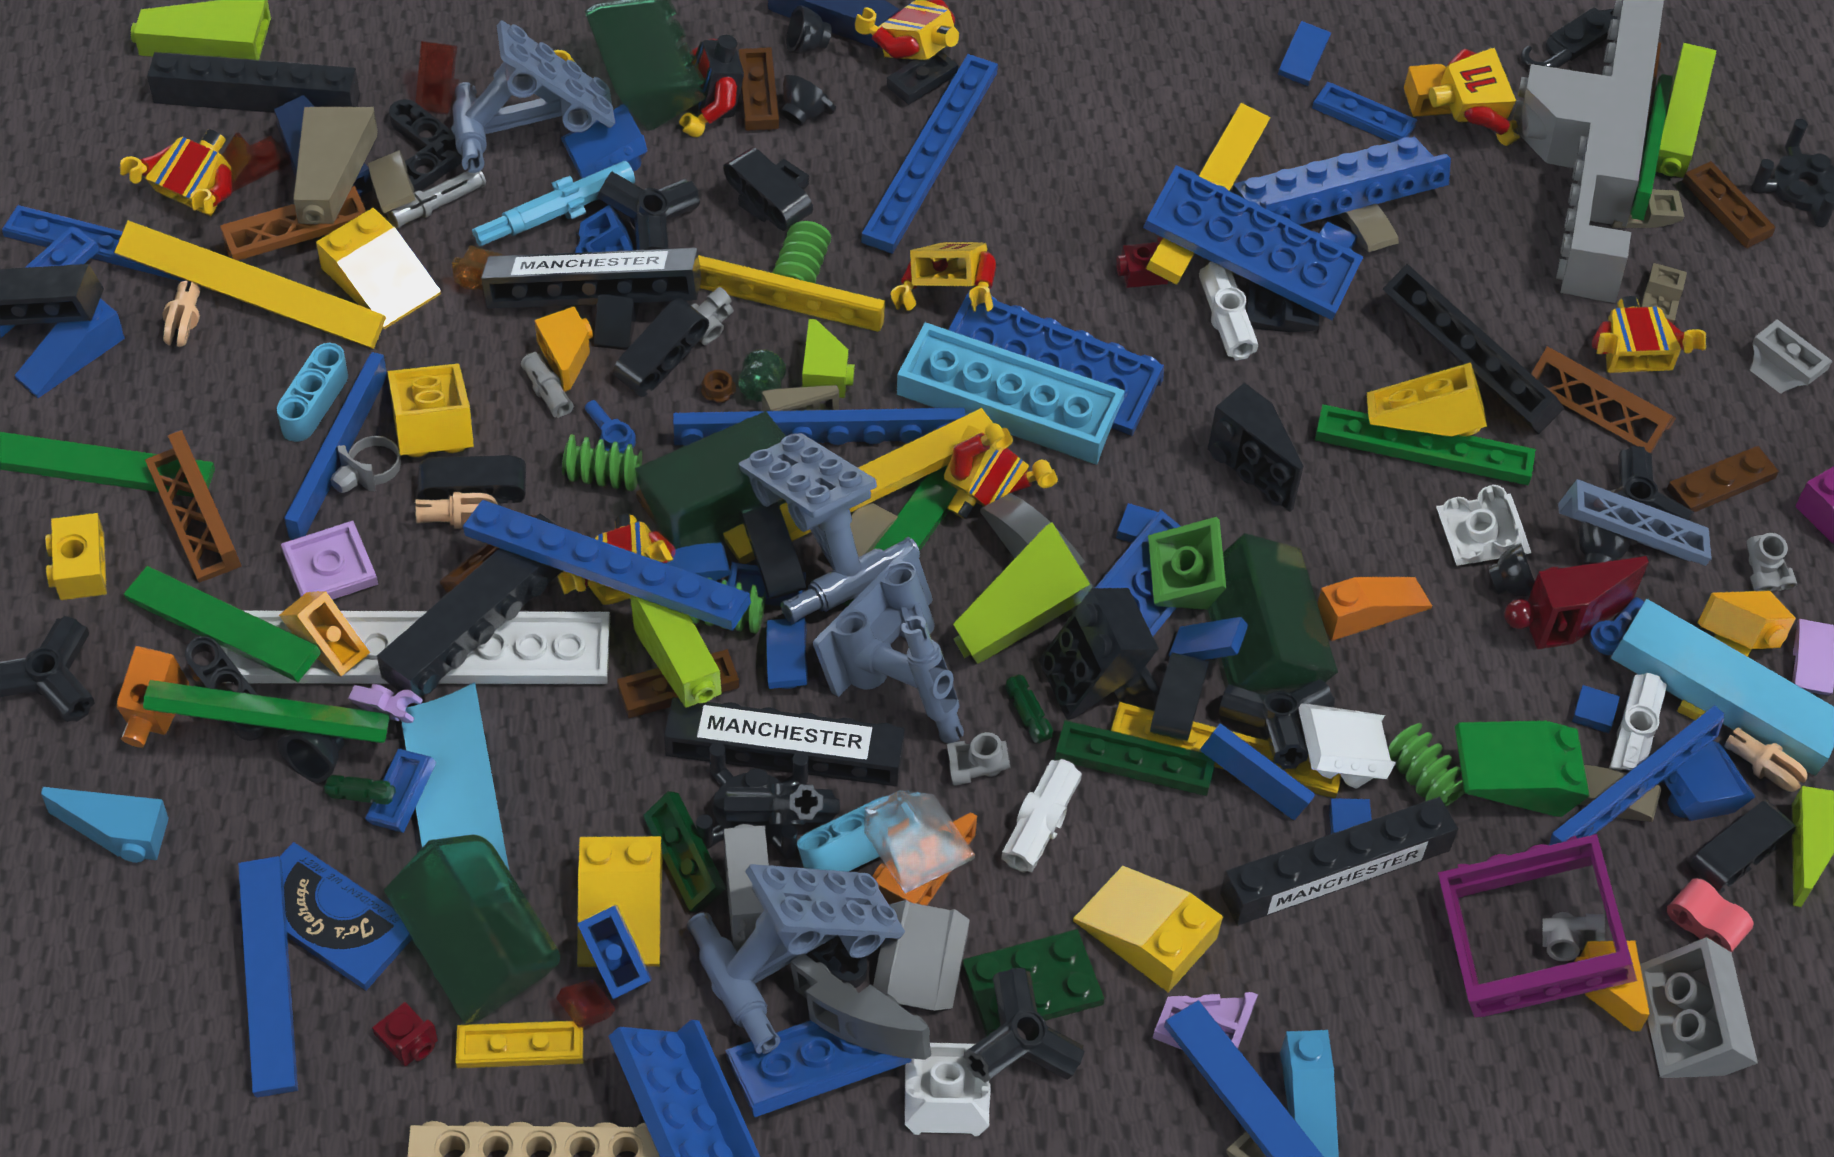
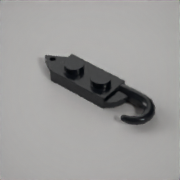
(1573, 38)

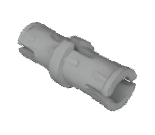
(547, 385)

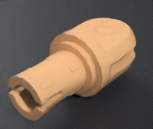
(181, 314)
(452, 510)
(1768, 760)

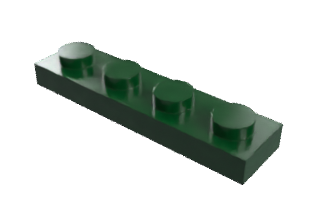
(1135, 758)

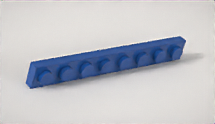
(929, 154)
(825, 425)
(607, 565)

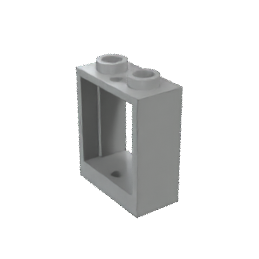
(743, 847)

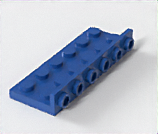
(1348, 181)
(1253, 242)
(1067, 349)
(682, 1092)

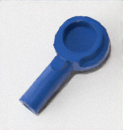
(610, 429)
(1608, 634)

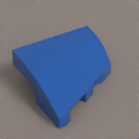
(604, 233)

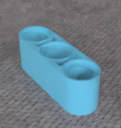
(312, 392)
(838, 844)

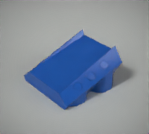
(605, 146)
(1707, 785)

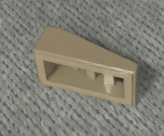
(801, 399)

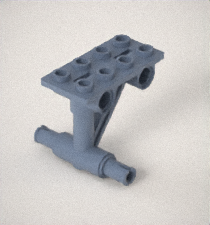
(526, 71)
(819, 498)
(859, 642)
(799, 915)

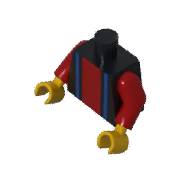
(723, 81)

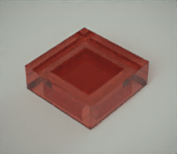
(585, 1003)

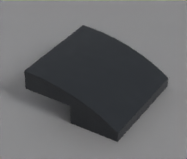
(1276, 313)

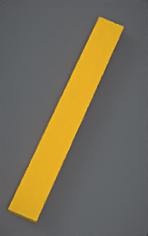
(1221, 169)
(250, 284)
(890, 471)

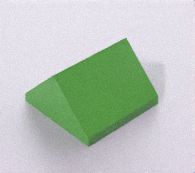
(1187, 565)

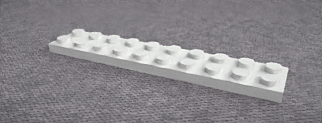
(521, 651)

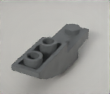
(1018, 525)
(860, 1018)

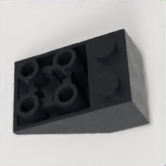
(1256, 445)
(1097, 650)

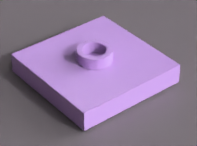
(330, 561)

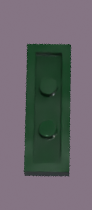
(684, 852)

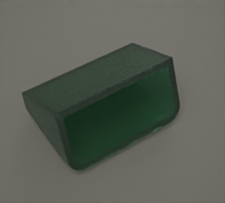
(647, 58)
(700, 486)
(1285, 629)
(472, 924)

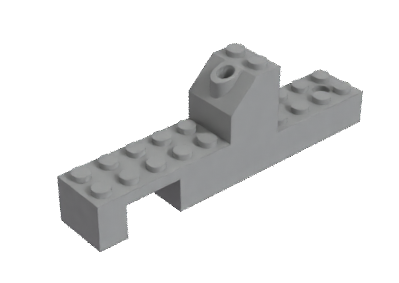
(1600, 133)

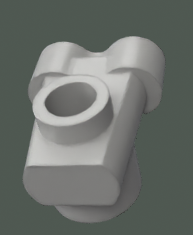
(715, 309)
(1768, 565)
(984, 756)
(1568, 934)

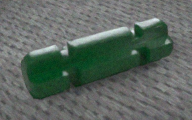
(1029, 708)
(359, 789)

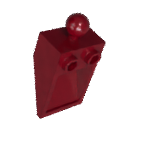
(1574, 599)

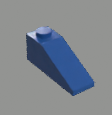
(69, 349)

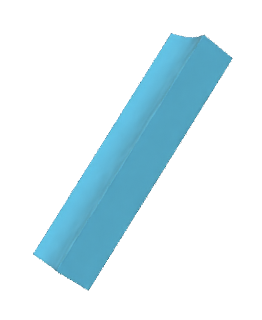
(1013, 390)
(1715, 674)
(461, 786)

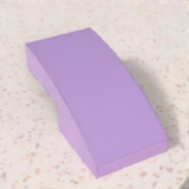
(1814, 657)

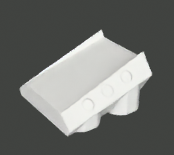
(1483, 526)
(1346, 743)
(945, 1094)

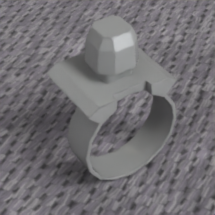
(352, 471)

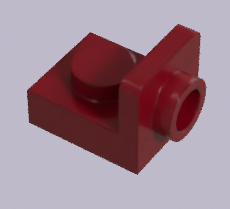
(406, 1034)

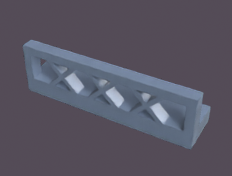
(1637, 522)

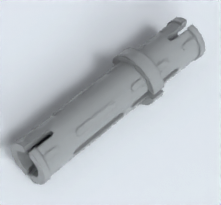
(404, 214)

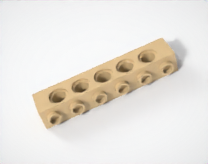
(523, 1139)

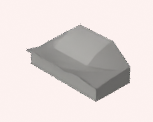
(1786, 358)

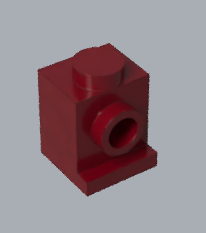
(1133, 265)

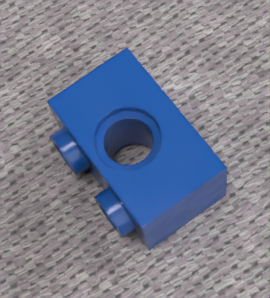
(614, 951)

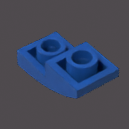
(1304, 53)
(702, 559)
(786, 653)

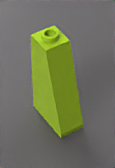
(204, 29)
(1685, 109)
(1024, 597)
(677, 651)

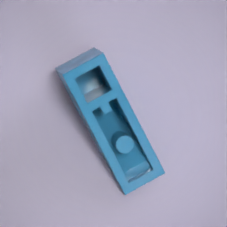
(119, 823)
(1311, 1087)

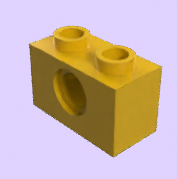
(77, 556)

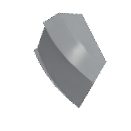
(926, 960)

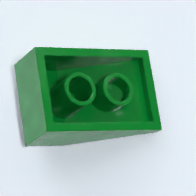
(1523, 764)

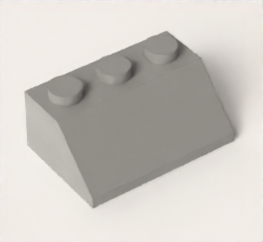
(1697, 1012)

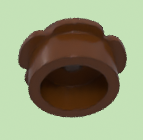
(715, 379)

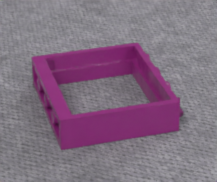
(1548, 983)

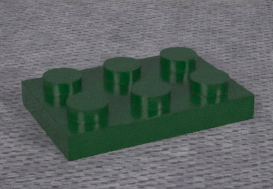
(1059, 975)

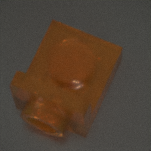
(469, 269)

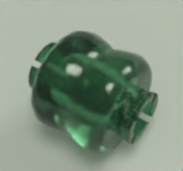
(761, 372)

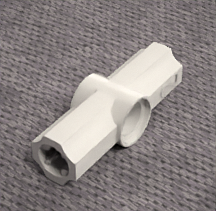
(1228, 311)
(1641, 712)
(1041, 815)

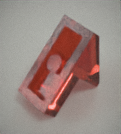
(436, 76)
(253, 161)

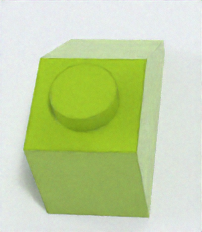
(826, 360)

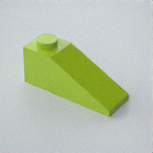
(1812, 839)

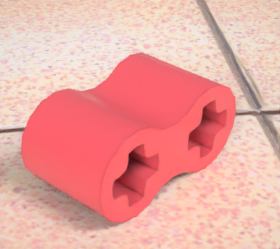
(1709, 915)

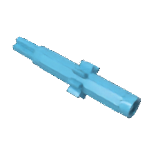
(566, 199)

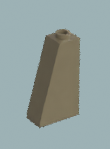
(330, 158)

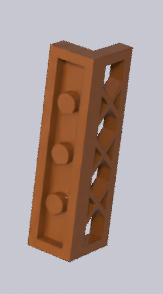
(281, 228)
(1608, 388)
(202, 499)

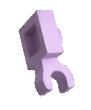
(382, 700)

